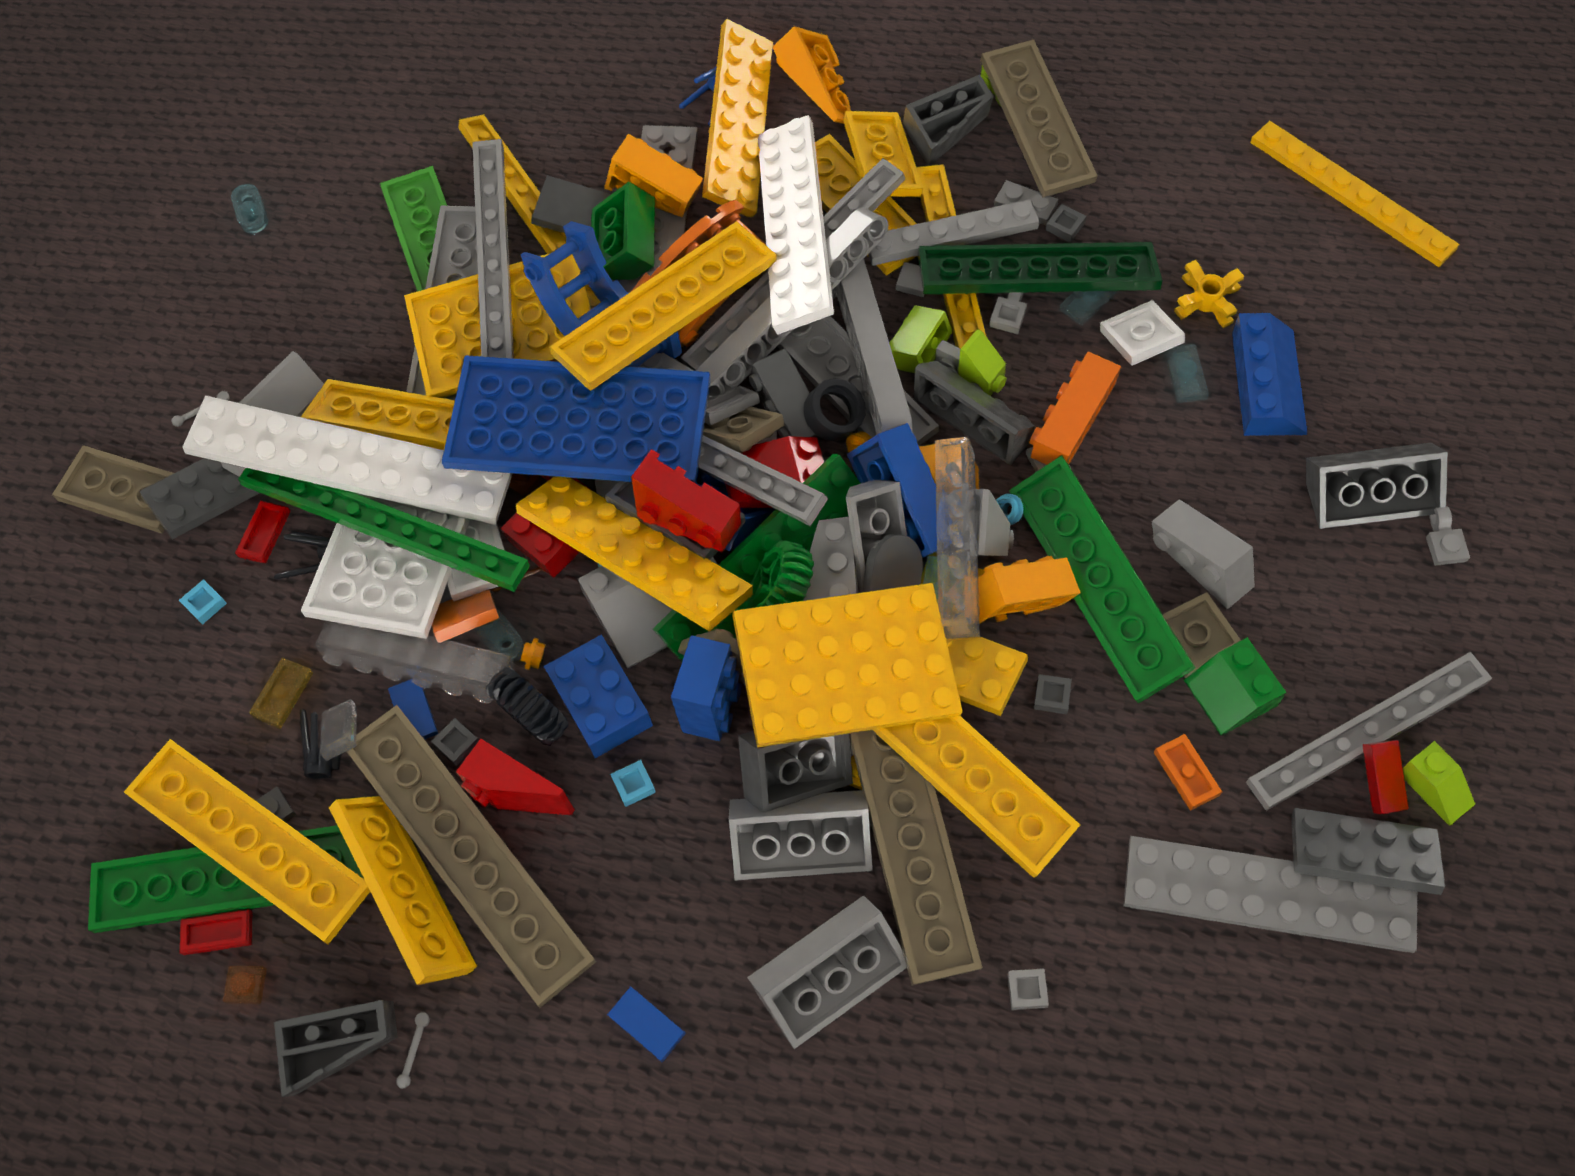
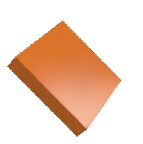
(463, 615)

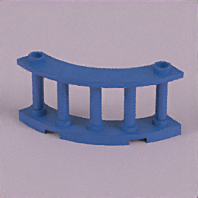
(590, 260)

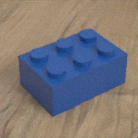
(706, 688)
(598, 696)

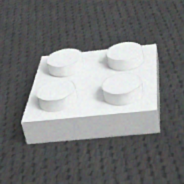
(1142, 332)

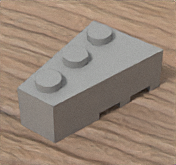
(1206, 552)
(833, 560)

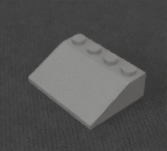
(625, 614)

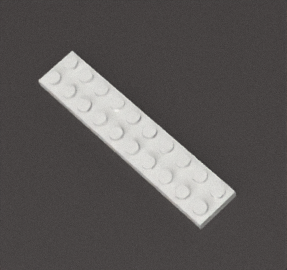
(794, 226)
(343, 459)

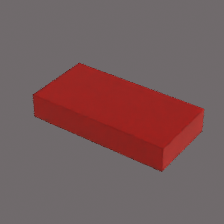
(262, 532)
(216, 932)

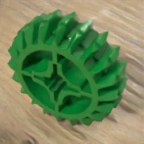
(782, 575)

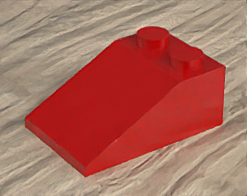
(788, 455)
(539, 545)
(508, 784)

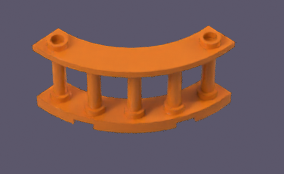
(690, 240)

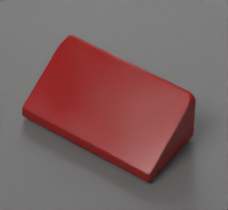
(1385, 777)

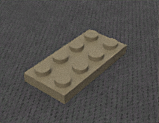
(110, 487)

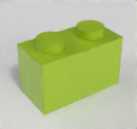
(919, 337)

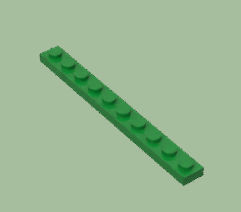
(393, 527)

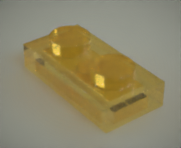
(281, 693)

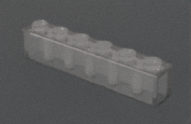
(957, 538)
(445, 665)

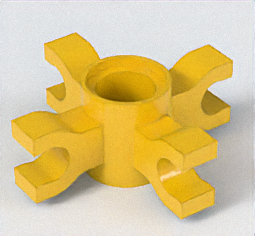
(1209, 293)

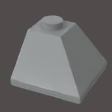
(993, 527)

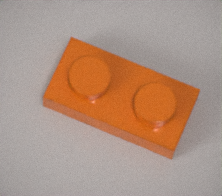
(1187, 772)

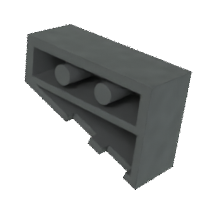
(782, 392)

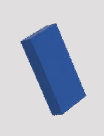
(415, 706)
(646, 1024)

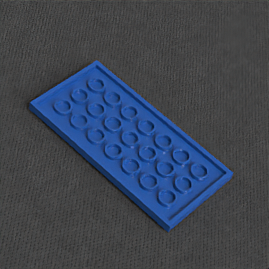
(547, 423)

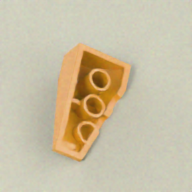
(811, 64)

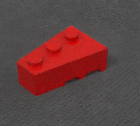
(682, 506)

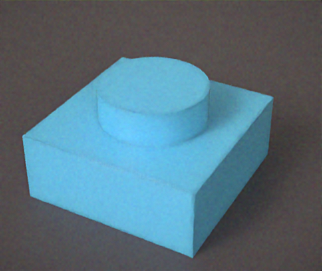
(203, 601)
(633, 783)

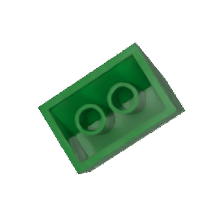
(626, 232)

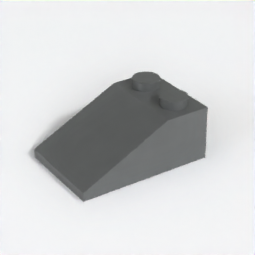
(793, 770)

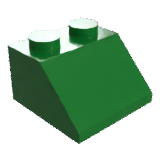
(1235, 686)

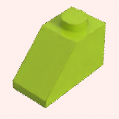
(982, 364)
(1439, 783)

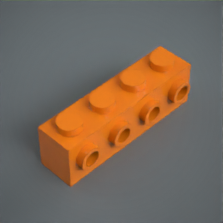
(1076, 409)

